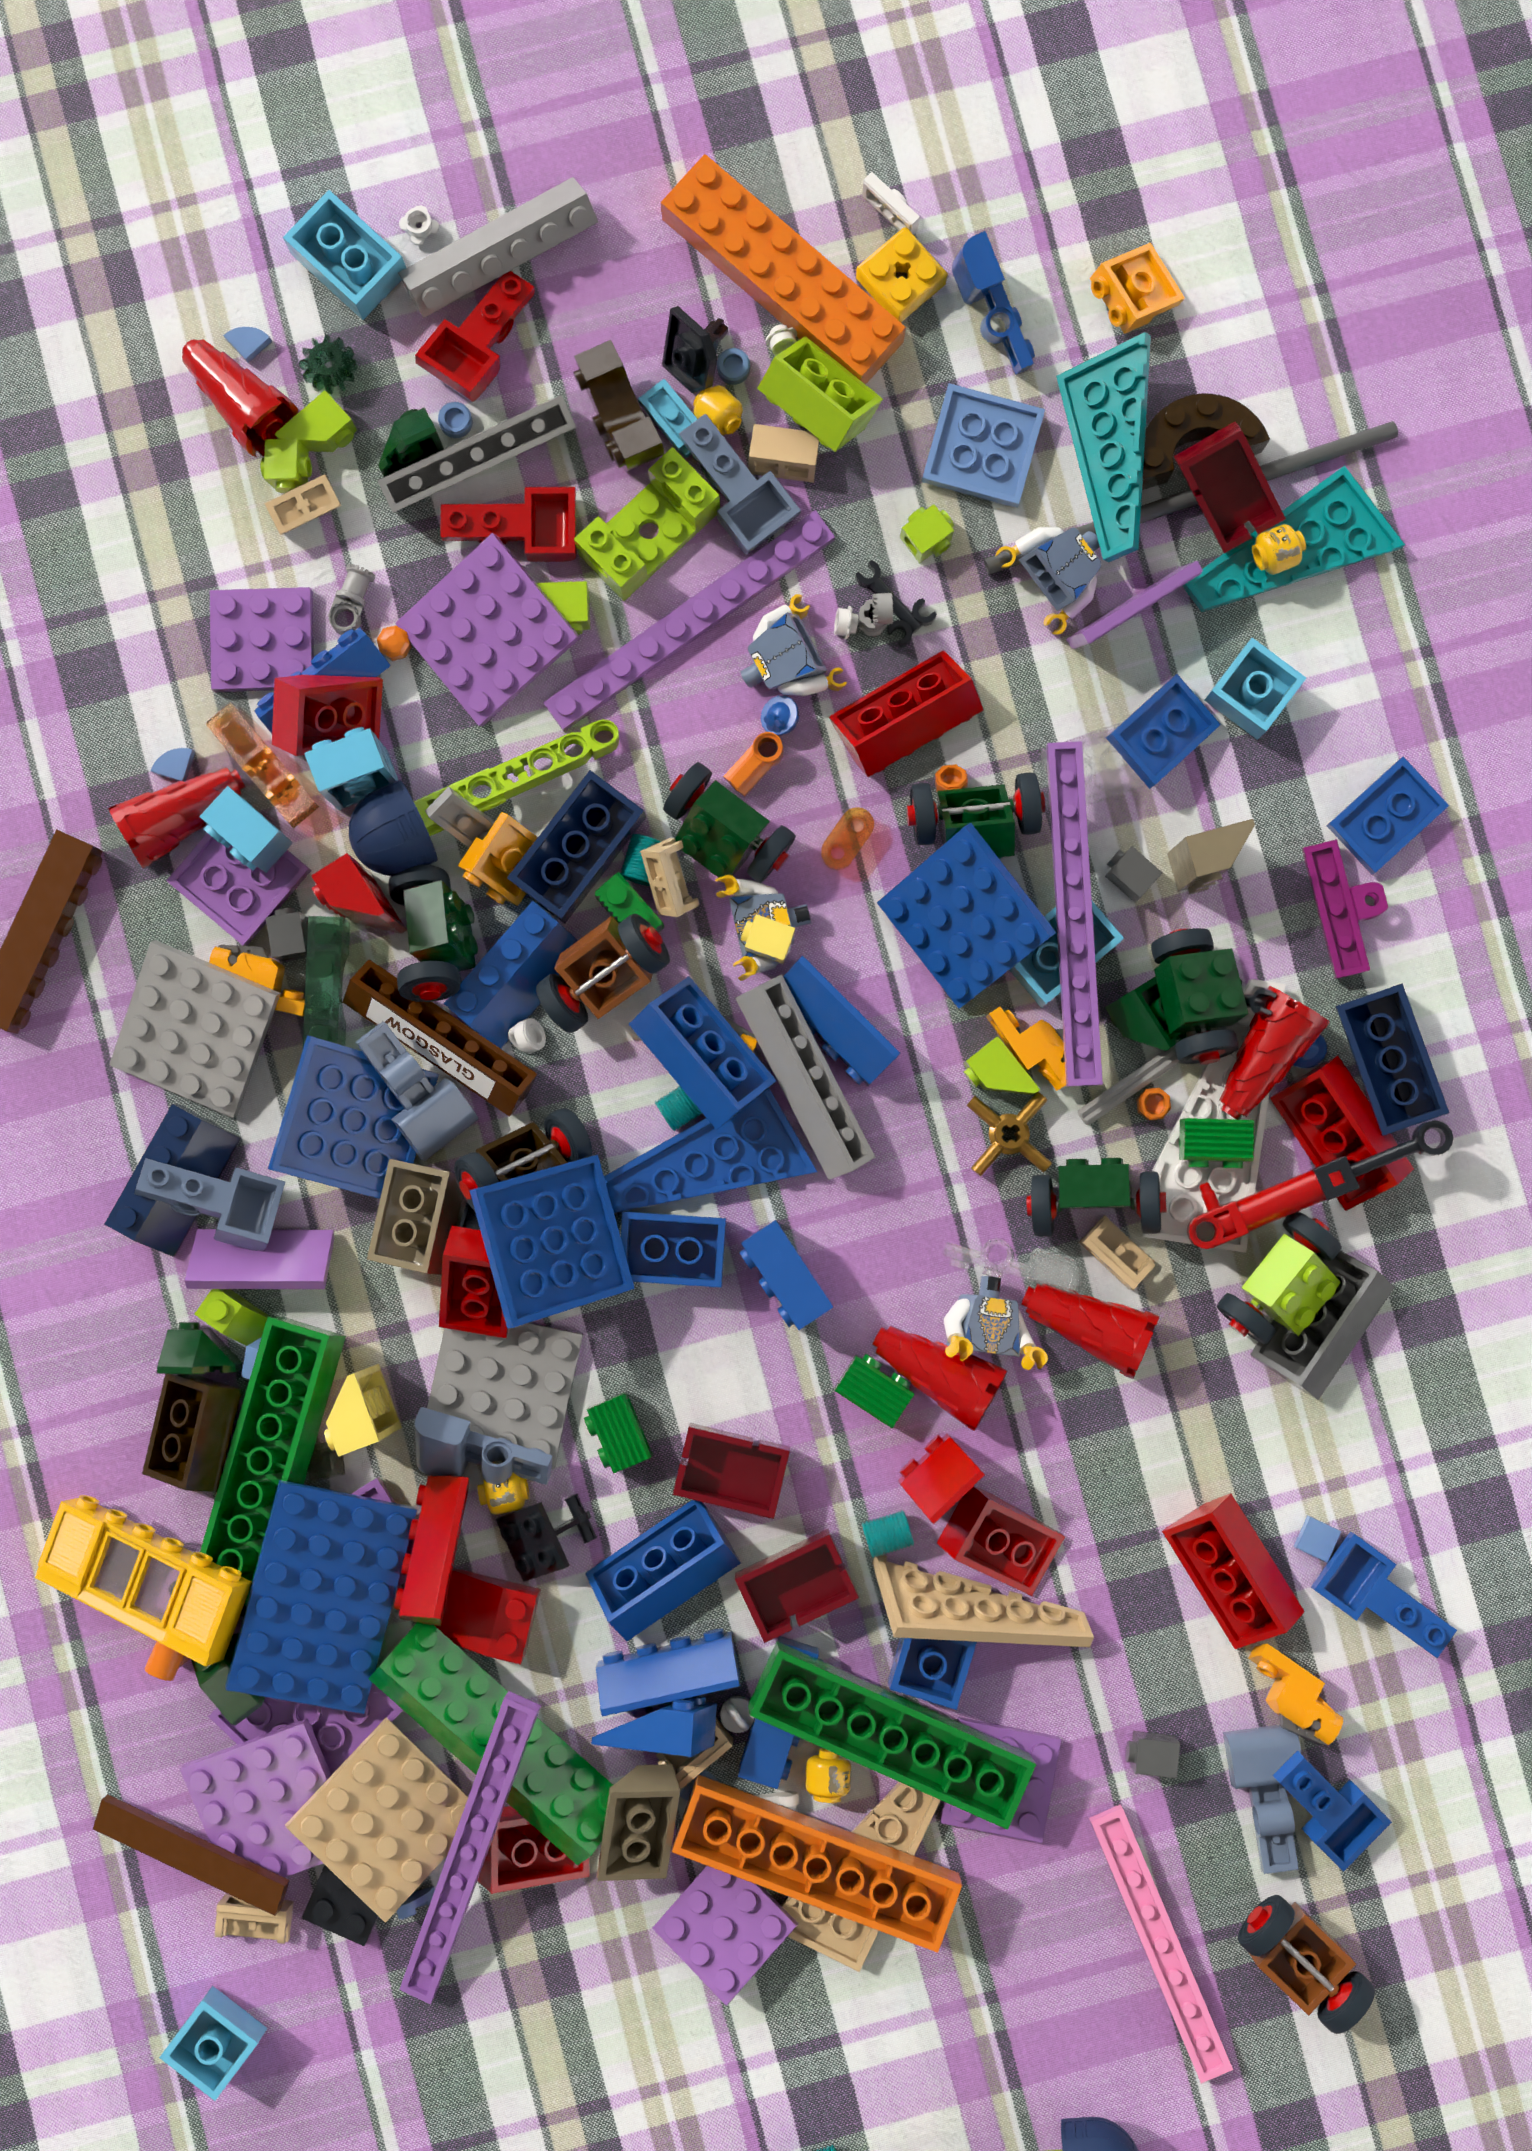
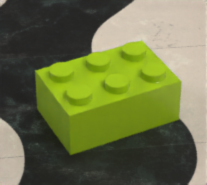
(819, 393)

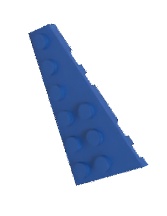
(700, 1161)

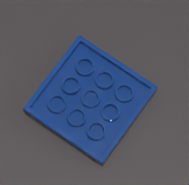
(965, 916)
(340, 1121)
(552, 1240)

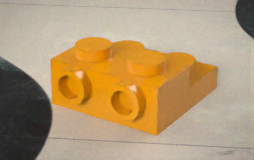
(1135, 288)
(496, 856)

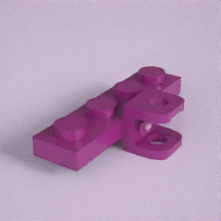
(1341, 907)

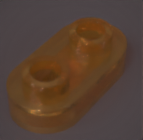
(846, 839)

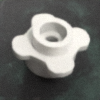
(412, 218)

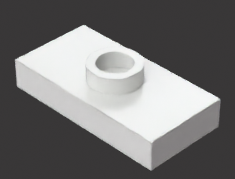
(890, 203)

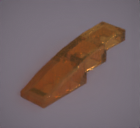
(262, 765)

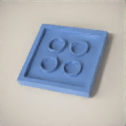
(983, 445)

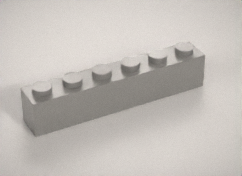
(498, 247)
(476, 453)
(805, 1077)

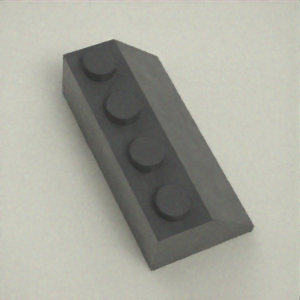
(1324, 1345)

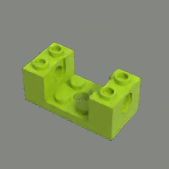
(673, 501)

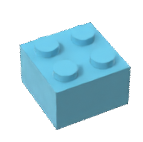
(1255, 688)
(239, 824)
(213, 2043)

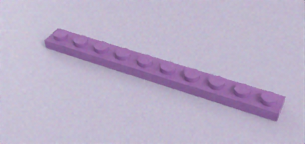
(689, 621)
(1074, 914)
(470, 1846)

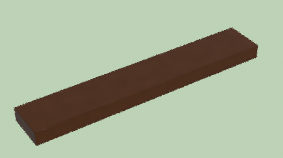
(191, 1854)

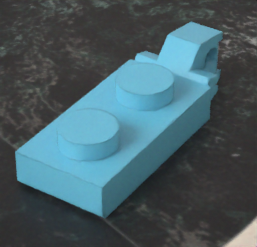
(668, 413)

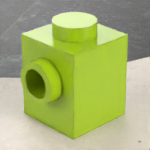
(285, 464)
(927, 532)

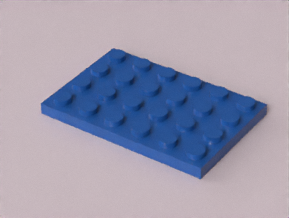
(320, 1597)

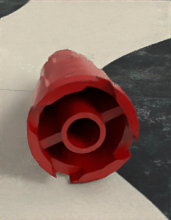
(239, 396)
(164, 818)
(1270, 1052)
(1102, 1328)
(956, 1385)

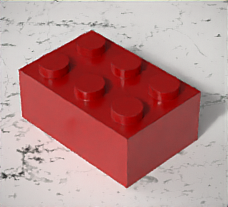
(468, 1287)

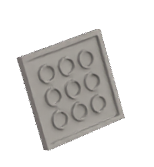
(194, 1028)
(509, 1385)

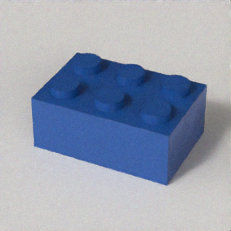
(674, 1248)
(785, 1276)

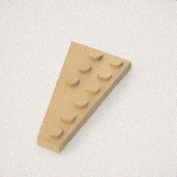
(967, 1610)
(895, 1822)

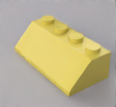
(361, 1412)

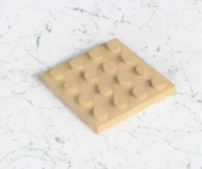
(382, 1819)

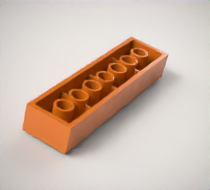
(781, 269)
(817, 1863)

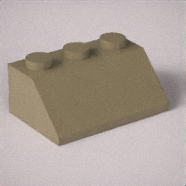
(1205, 856)
(415, 1217)
(639, 1825)

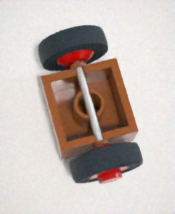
(602, 971)
(1306, 1963)

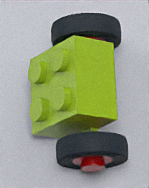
(1288, 1282)

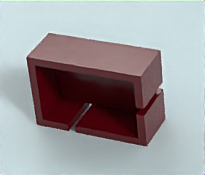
(1229, 486)
(731, 1471)
(797, 1582)

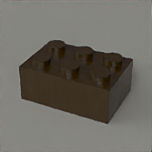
(191, 1432)

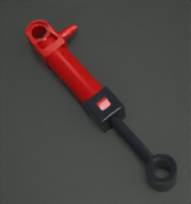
(1304, 1190)

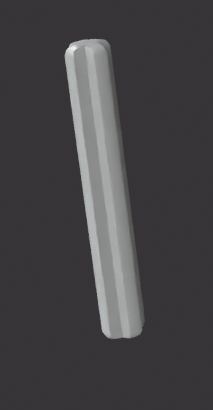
(1128, 1086)

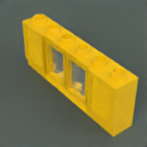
(143, 1579)

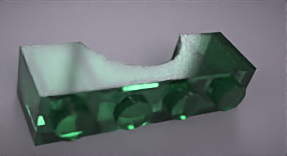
(325, 964)

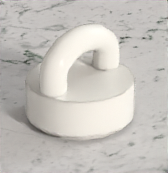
(527, 1036)
(736, 1715)

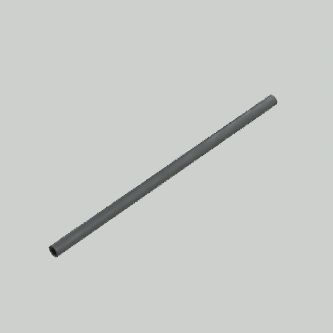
(1270, 470)

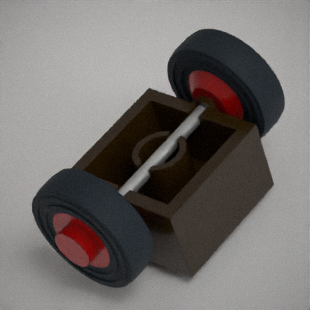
(524, 1152)

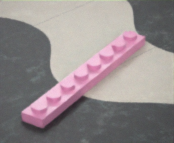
(1161, 1944)

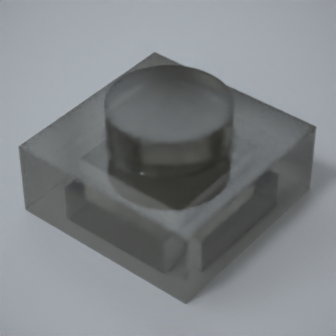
(325, 1463)

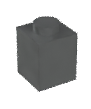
(1132, 873)
(287, 934)
(1153, 1754)

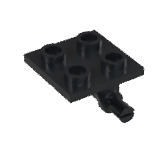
(535, 1541)

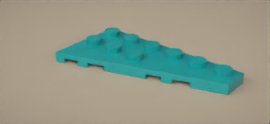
(1108, 426)
(1338, 530)

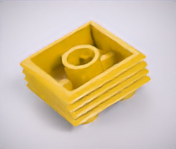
(906, 255)

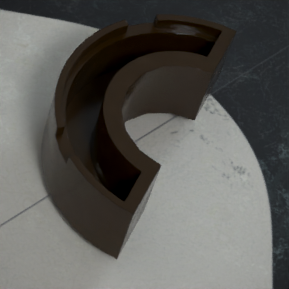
(619, 416)
(1194, 420)

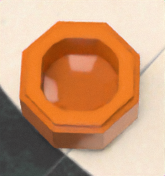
(394, 643)
(951, 777)
(1153, 1103)

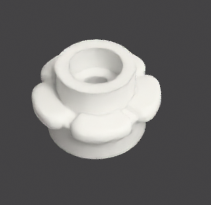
(781, 338)
(845, 622)

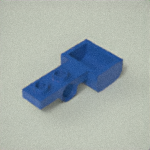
(980, 278)
(1359, 1580)
(1342, 1820)

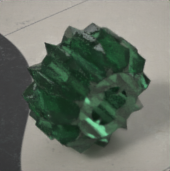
(319, 355)

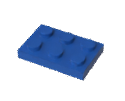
(1163, 731)
(1387, 815)

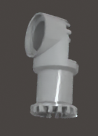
(351, 597)
(882, 608)

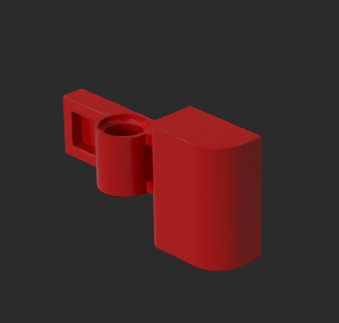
(463, 354)
(543, 522)

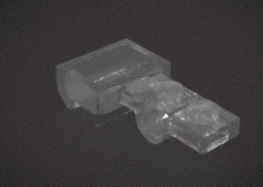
(1042, 1268)

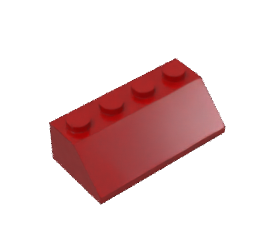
(907, 713)
(355, 894)
(1337, 1121)
(433, 1550)
(1234, 1572)

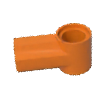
(752, 765)
(164, 1662)

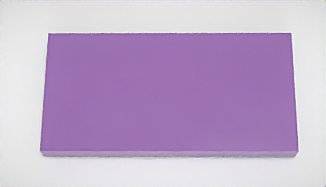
(1134, 605)
(289, 1262)

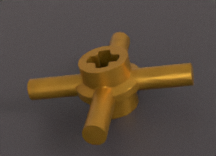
(1022, 1133)

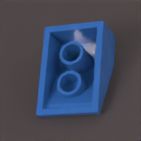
(676, 1730)

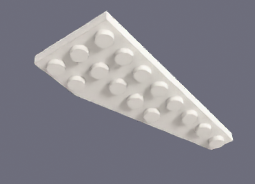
(1229, 1184)

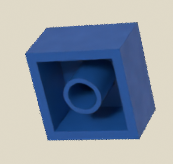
(931, 1669)

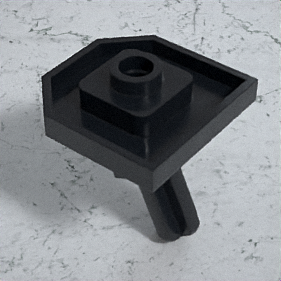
(692, 350)

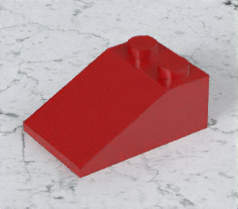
(323, 709)
(939, 1477)
(1000, 1540)
(489, 1615)
(525, 1858)

